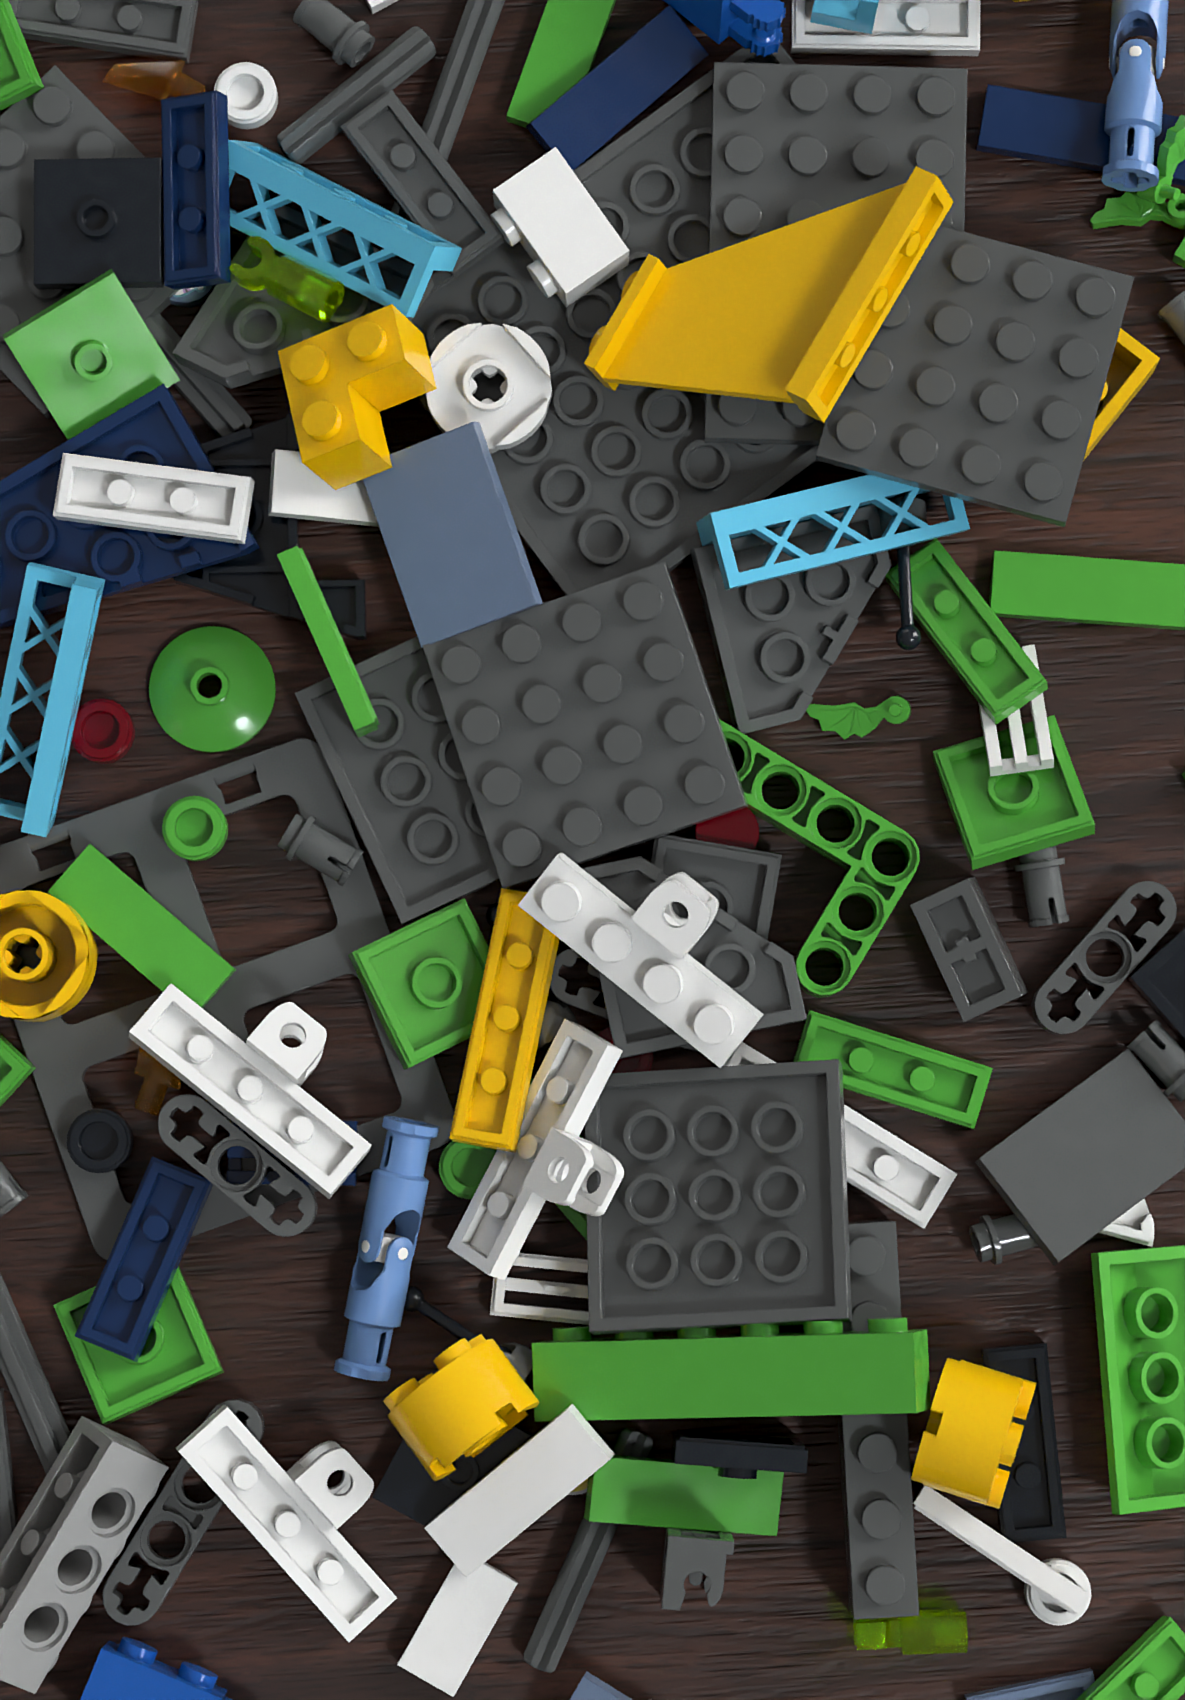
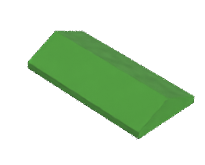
(1142, 1374)

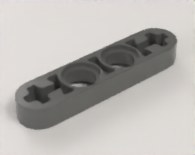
(190, 1515)

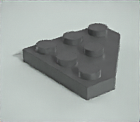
(242, 330)
(787, 630)
(728, 949)

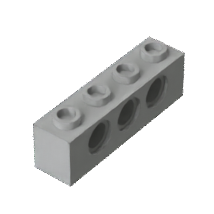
(68, 1545)

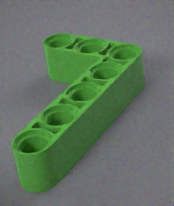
(851, 854)

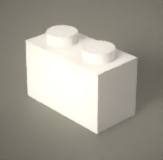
(558, 228)

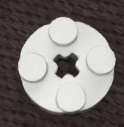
(490, 351)

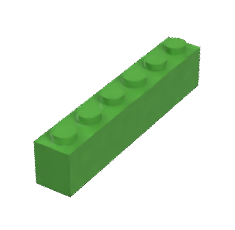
(734, 1374)

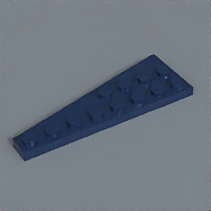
(142, 432)

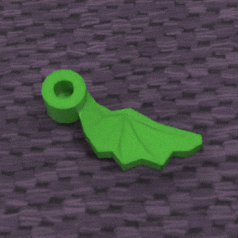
(1169, 156)
(1133, 211)
(854, 719)

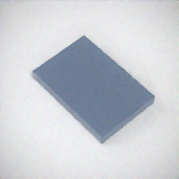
(451, 535)

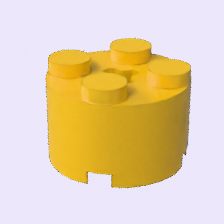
(65, 952)
(461, 1406)
(972, 1432)

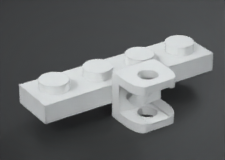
(647, 951)
(257, 1082)
(549, 1155)
(295, 1514)

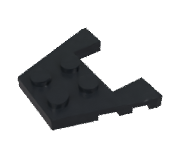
(258, 576)

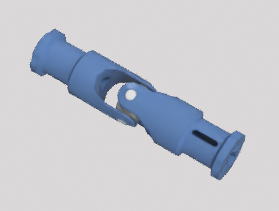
(1134, 102)
(379, 1291)

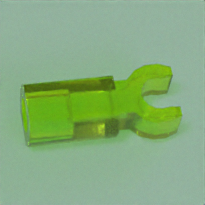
(290, 281)
(929, 1633)

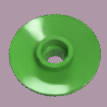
(218, 721)

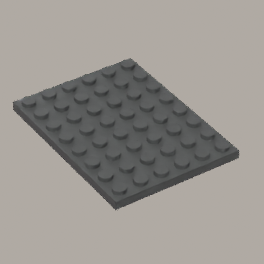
(625, 470)

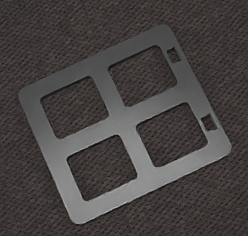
(134, 827)

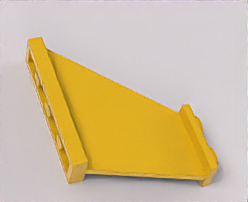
(775, 311)

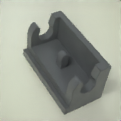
(969, 948)
(693, 1554)

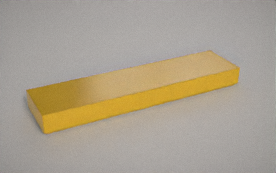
(505, 1029)

